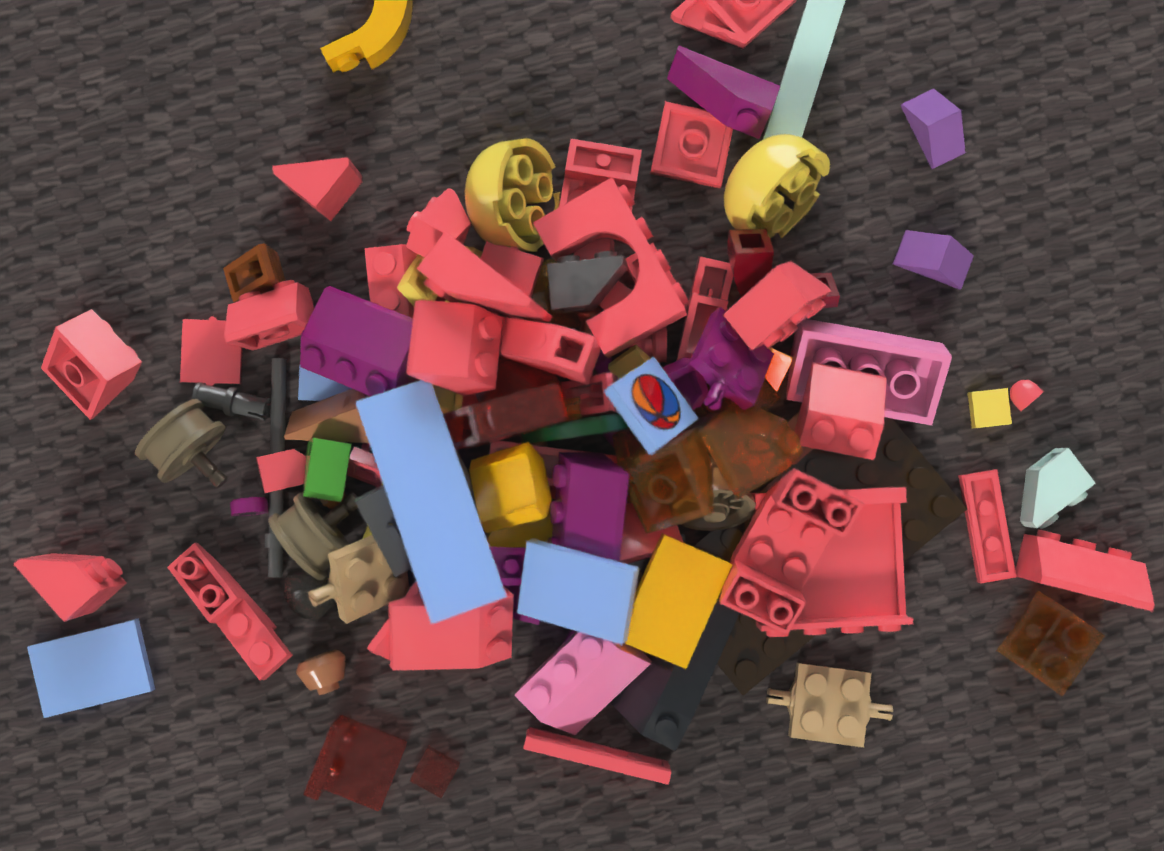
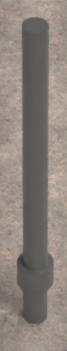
(277, 444)

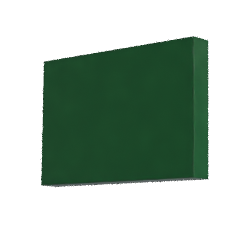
(576, 428)

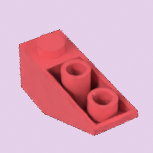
(549, 348)

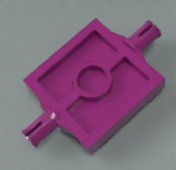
(729, 363)

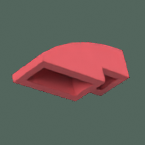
(708, 293)

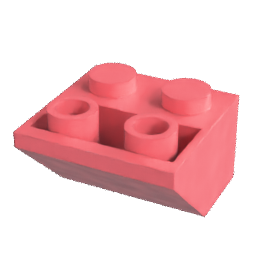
(777, 305)

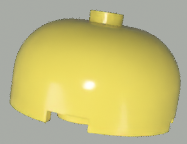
(770, 166)
(500, 187)

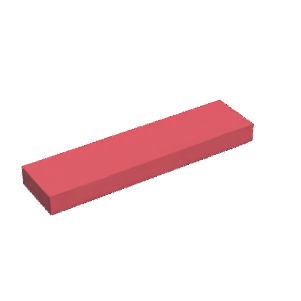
(597, 755)

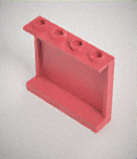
(859, 575)

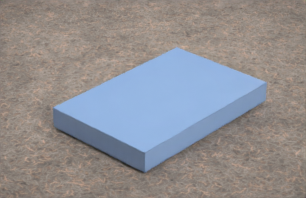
(577, 590)
(91, 668)

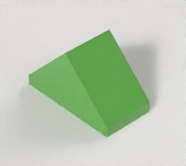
(326, 469)

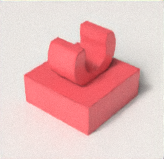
(363, 465)

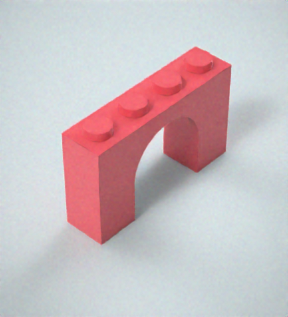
(606, 215)

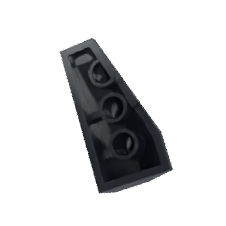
(667, 695)

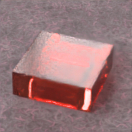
(434, 772)

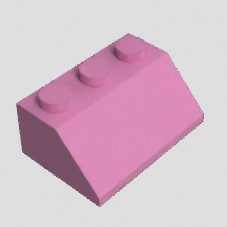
(580, 680)

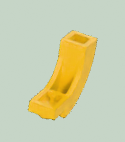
(374, 40)

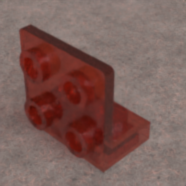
(356, 763)

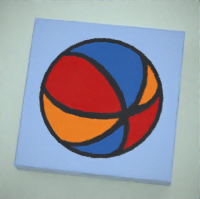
(651, 405)

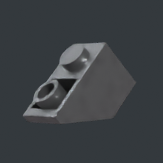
(583, 284)

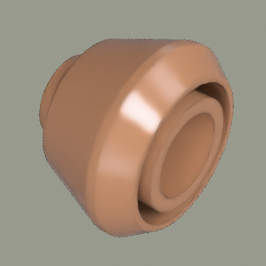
(323, 671)

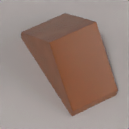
(254, 271)

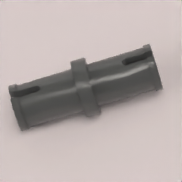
(232, 401)

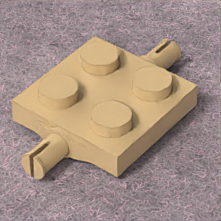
(360, 581)
(829, 704)

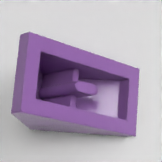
(936, 127)
(934, 257)

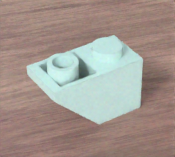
(1051, 486)

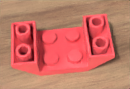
(784, 548)

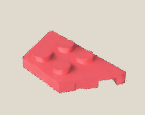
(730, 20)

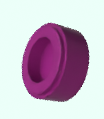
(249, 506)

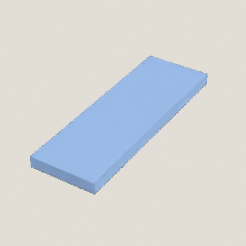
(430, 500)

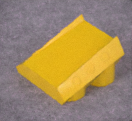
(510, 487)

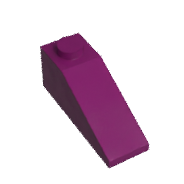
(724, 91)

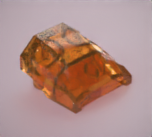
(1043, 640)

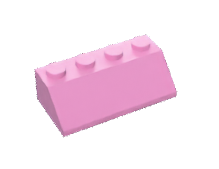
(911, 365)

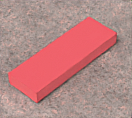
(987, 526)

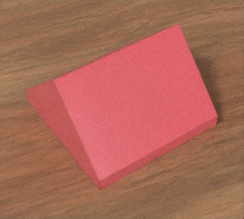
(321, 183)

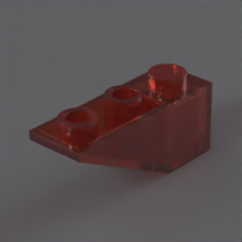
(505, 416)

